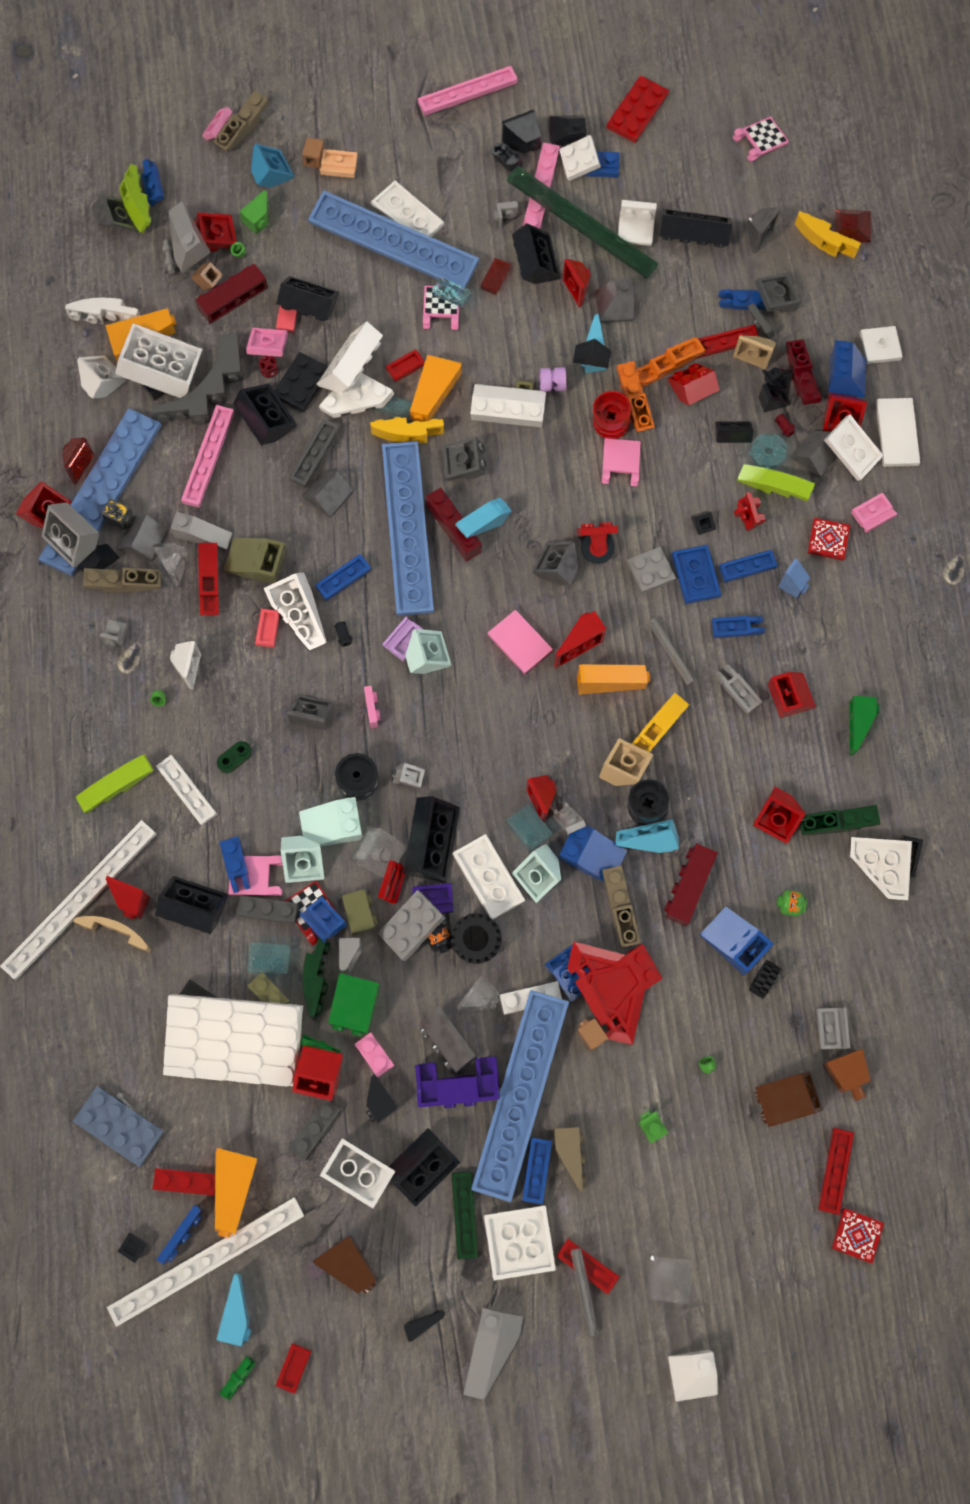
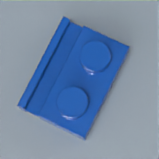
(609, 165)
(323, 919)

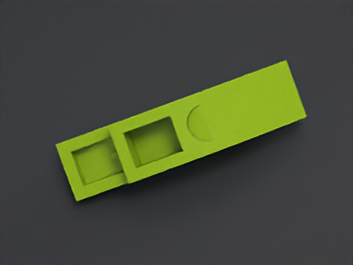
(133, 200)

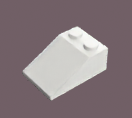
(357, 1173)

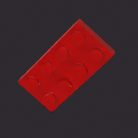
(637, 109)

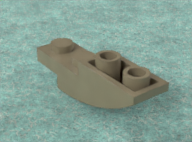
(242, 124)
(122, 580)
(620, 906)

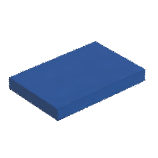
(696, 574)

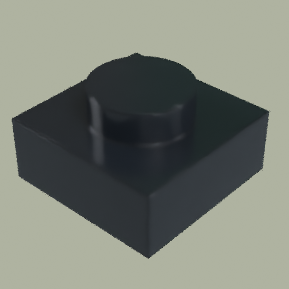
(132, 1247)

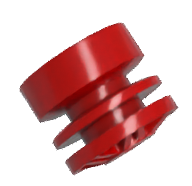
(611, 414)

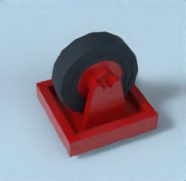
(598, 544)

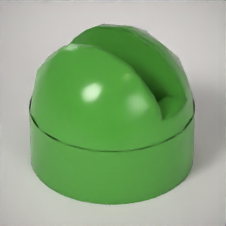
(238, 250)
(155, 698)
(707, 1064)

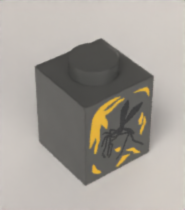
(117, 514)

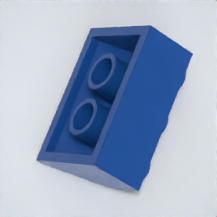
(847, 370)

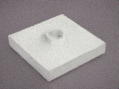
(880, 345)

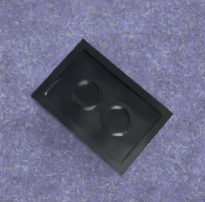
(300, 382)

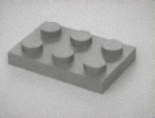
(411, 925)

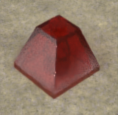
(854, 224)
(77, 457)

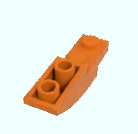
(632, 389)

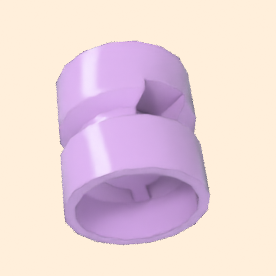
(552, 379)

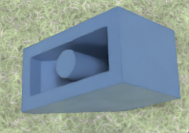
(795, 579)

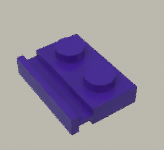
(439, 895)

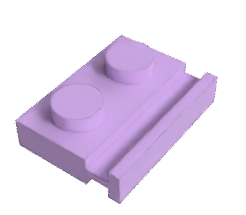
(399, 639)

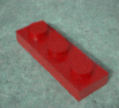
(184, 1182)

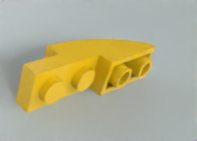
(818, 233)
(399, 431)
(661, 723)

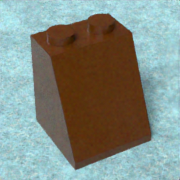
(788, 1099)
(348, 1266)

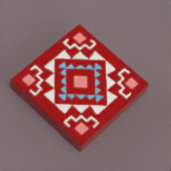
(828, 539)
(857, 1235)

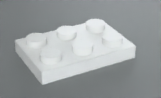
(853, 447)

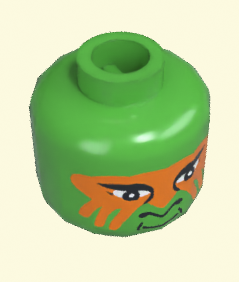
(791, 903)

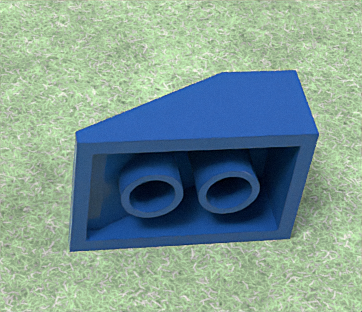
(591, 852)

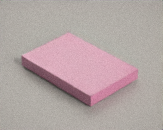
(520, 642)

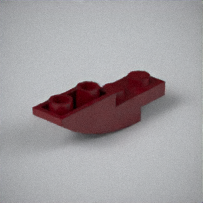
(802, 374)

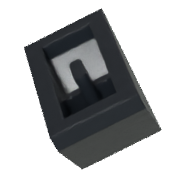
(592, 353)
(772, 398)
(99, 558)

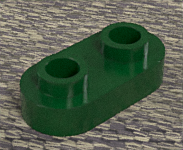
(236, 758)

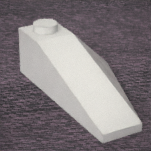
(297, 606)

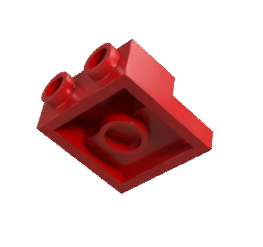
(216, 230)

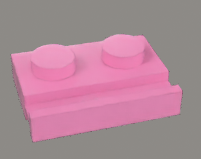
(874, 512)

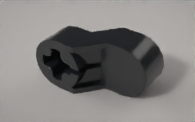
(503, 154)

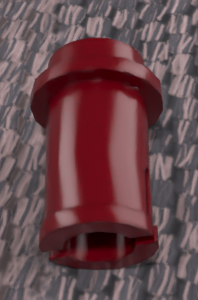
(785, 425)

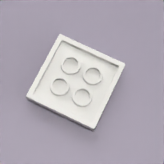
(519, 1242)

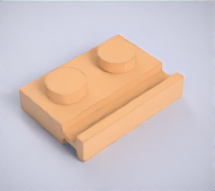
(338, 163)

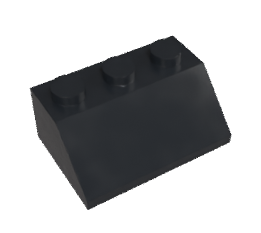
(535, 255)
(307, 298)
(264, 413)
(191, 904)
(422, 1167)

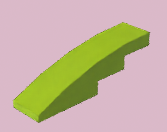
(775, 481)
(114, 783)

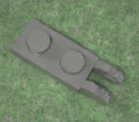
(739, 690)
(568, 818)

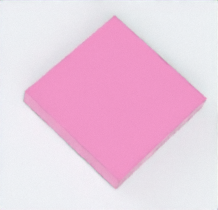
(267, 342)

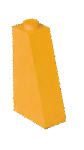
(158, 321)
(434, 385)
(611, 678)
(232, 1184)

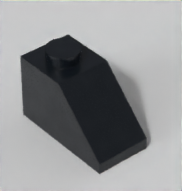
(379, 1101)

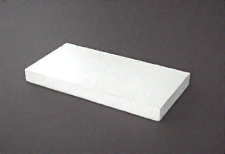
(407, 210)
(897, 432)
(488, 877)

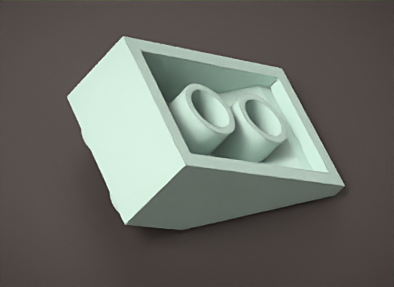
(332, 822)

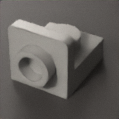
(505, 211)
(114, 633)
(408, 775)

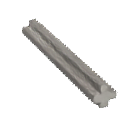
(670, 650)
(585, 1293)

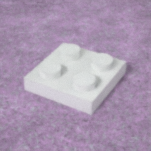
(579, 158)

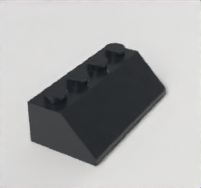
(695, 227)
(431, 839)

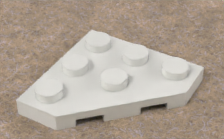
(363, 395)
(885, 864)

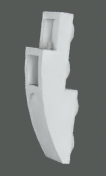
(97, 309)

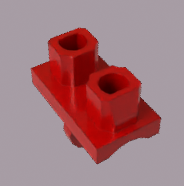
(748, 513)

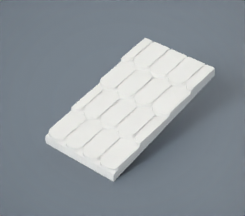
(232, 1040)

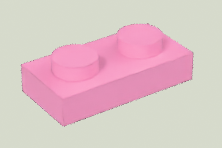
(217, 123)
(371, 698)
(374, 1055)

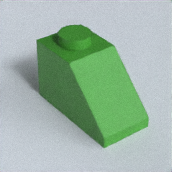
(256, 213)

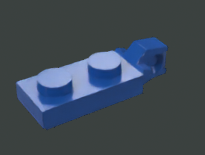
(152, 182)

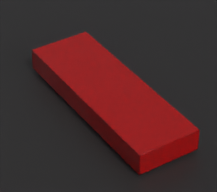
(595, 1271)

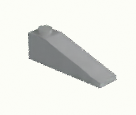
(186, 238)
(492, 1346)

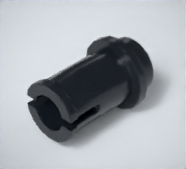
(343, 634)

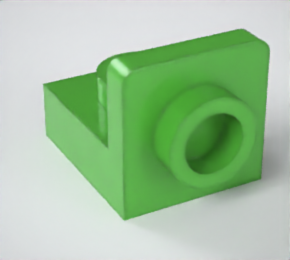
(652, 1126)

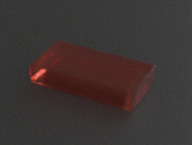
(495, 276)

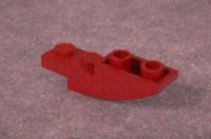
(208, 579)

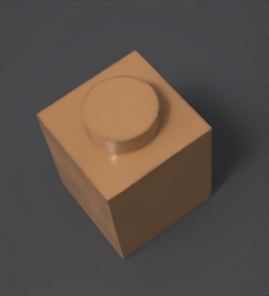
(313, 152)
(207, 276)
(591, 1034)

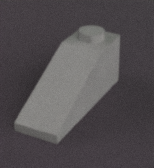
(199, 531)

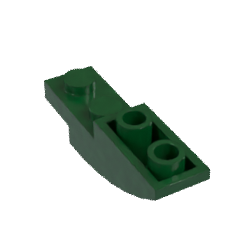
(840, 821)
(314, 985)

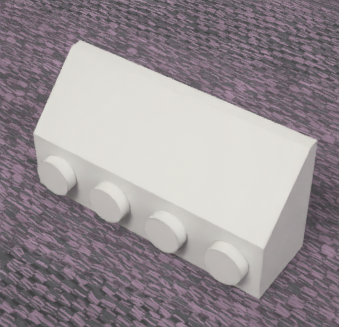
(351, 358)
(508, 405)

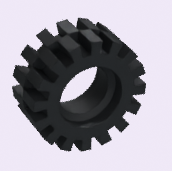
(764, 979)

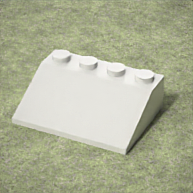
(158, 361)

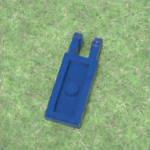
(740, 299)
(736, 626)
(235, 862)

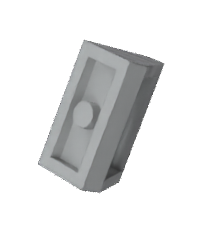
(349, 952)

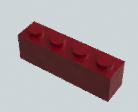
(231, 293)
(447, 517)
(690, 885)

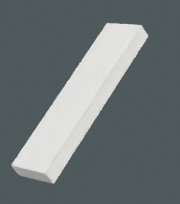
(186, 790)

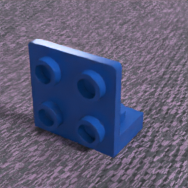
(558, 967)

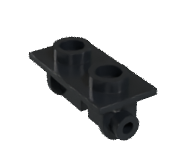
(777, 377)

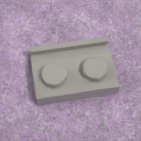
(833, 1028)

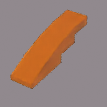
(670, 361)

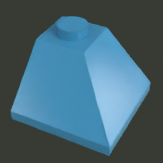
(269, 166)

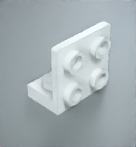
(637, 222)

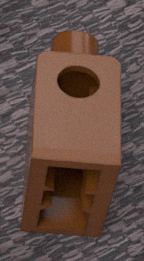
(849, 1073)

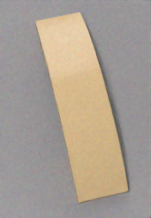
(92, 923)

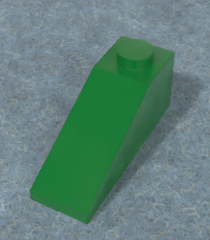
(861, 716)

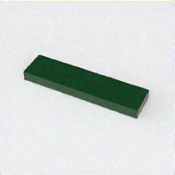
(464, 1215)

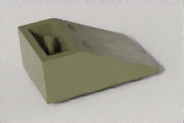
(256, 559)

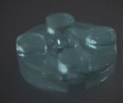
(769, 442)

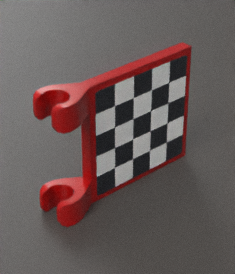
(304, 899)

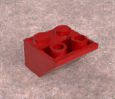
(694, 383)
(791, 694)
(317, 1073)

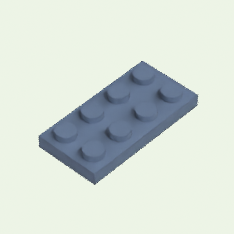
(118, 1126)

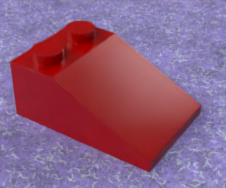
(585, 635)

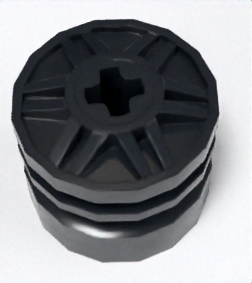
(656, 796)

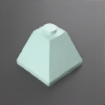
(427, 652)
(301, 859)
(538, 872)

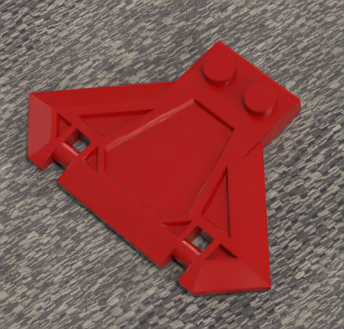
(614, 985)

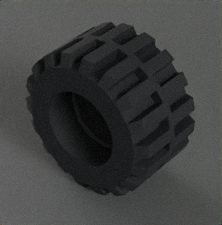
(463, 950)

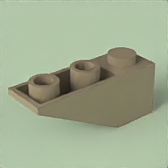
(567, 1147)

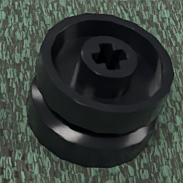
(346, 773)

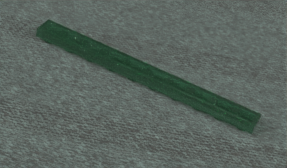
(582, 222)

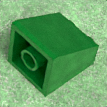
(354, 1005)

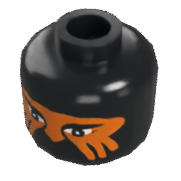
(440, 939)

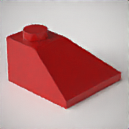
(576, 279)
(839, 407)
(35, 504)
(542, 793)
(780, 815)
(128, 898)

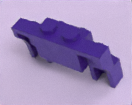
(459, 1089)

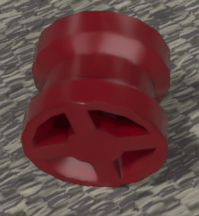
(266, 362)

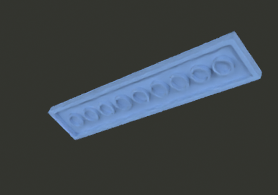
(392, 240)
(108, 476)
(407, 529)
(520, 1096)

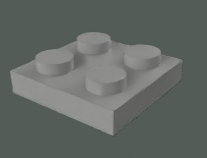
(650, 570)

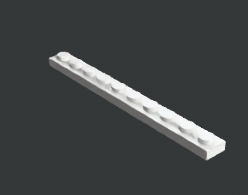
(77, 900)
(205, 1262)

